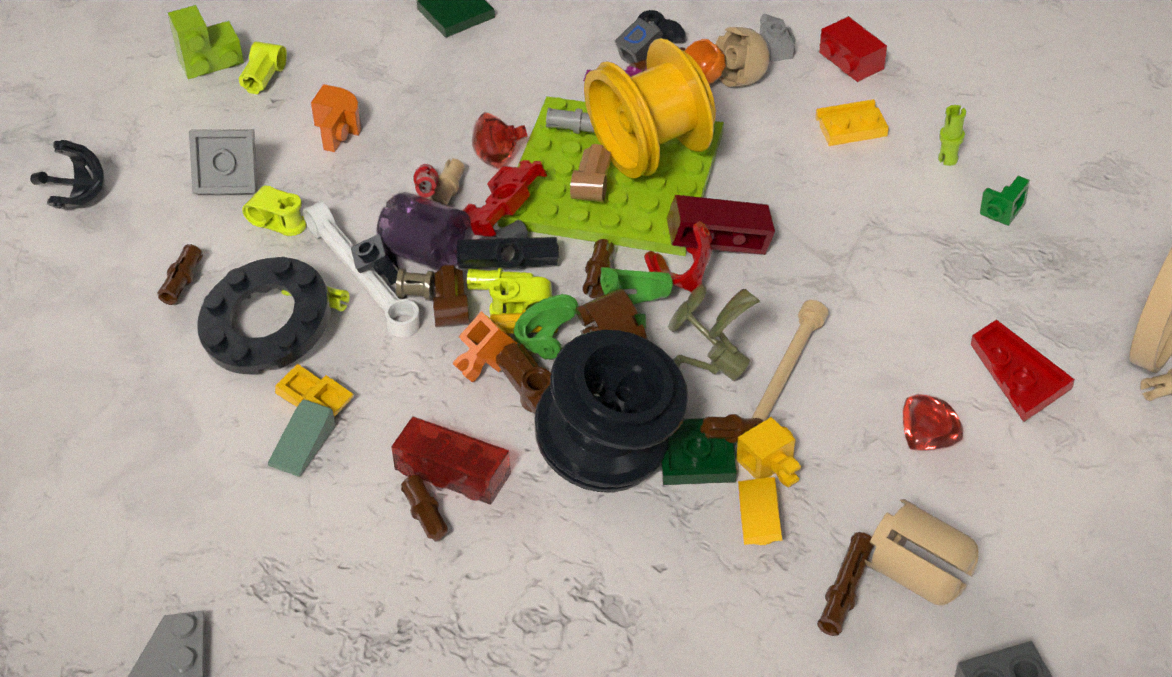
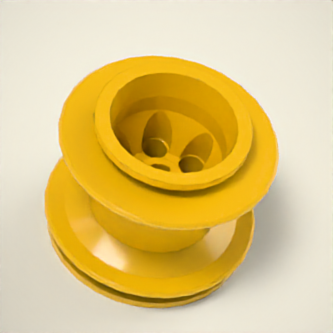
(650, 108)

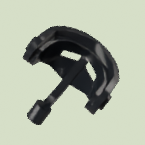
(83, 185)

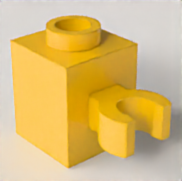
(769, 451)

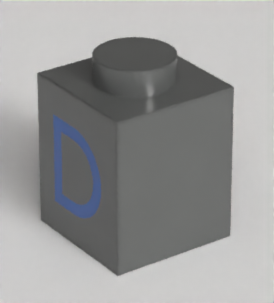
(636, 40)

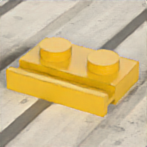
(851, 122)

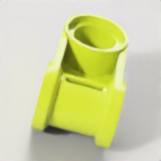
(275, 211)
(519, 293)

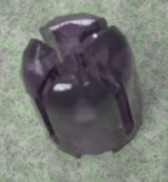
(422, 229)

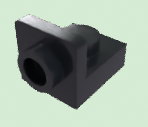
(376, 254)

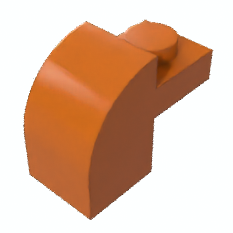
(336, 114)

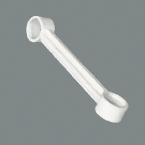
(322, 224)

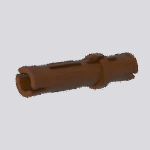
(841, 595)

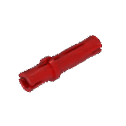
(426, 178)

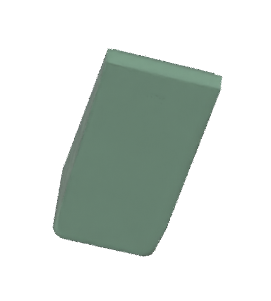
(302, 437)

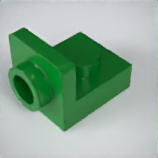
(1006, 204)

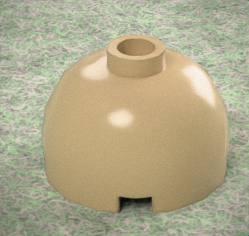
(745, 56)

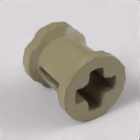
(415, 284)

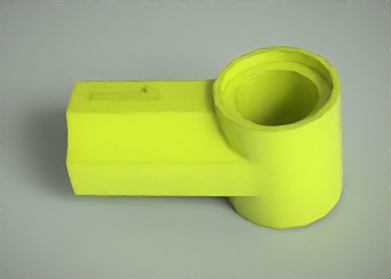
(263, 62)

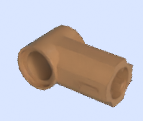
(590, 179)

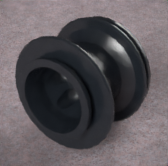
(623, 432)

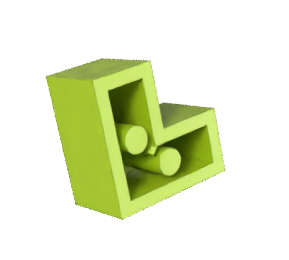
(203, 47)

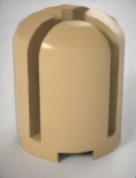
(934, 537)

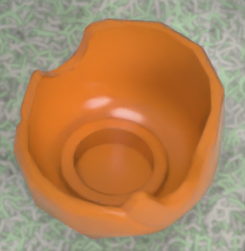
(708, 57)

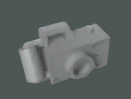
(778, 37)

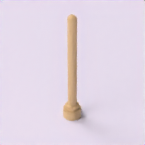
(811, 316)

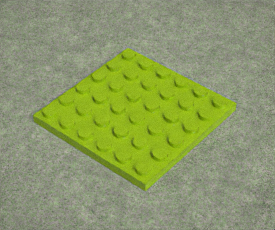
(632, 208)

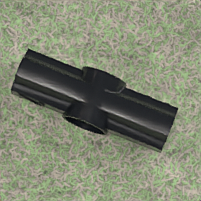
(486, 252)

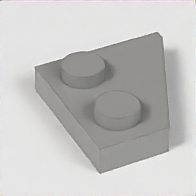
(175, 648)

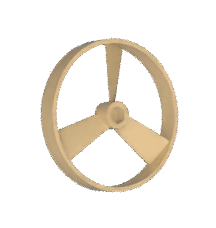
(1153, 334)

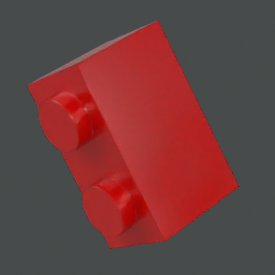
(852, 49)

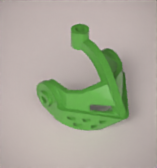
(648, 286)
(549, 315)

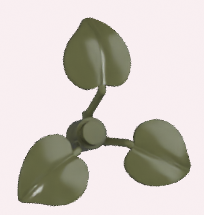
(723, 354)

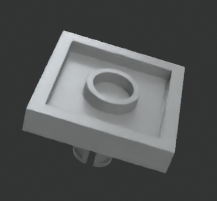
(223, 161)

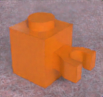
(485, 342)

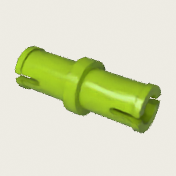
(952, 135)

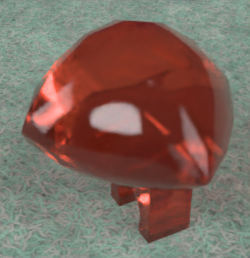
(495, 140)
(930, 423)

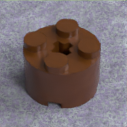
(610, 312)

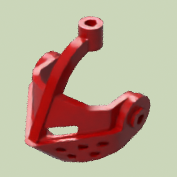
(701, 256)

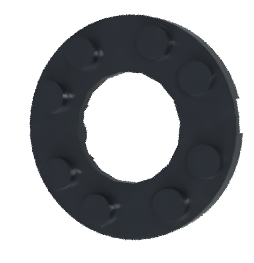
(280, 348)

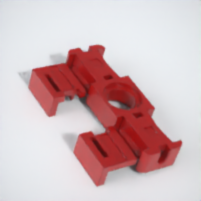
(507, 195)

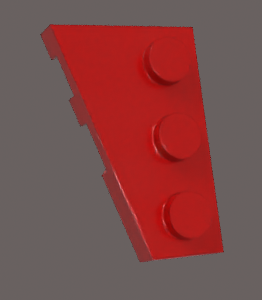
(1020, 370)

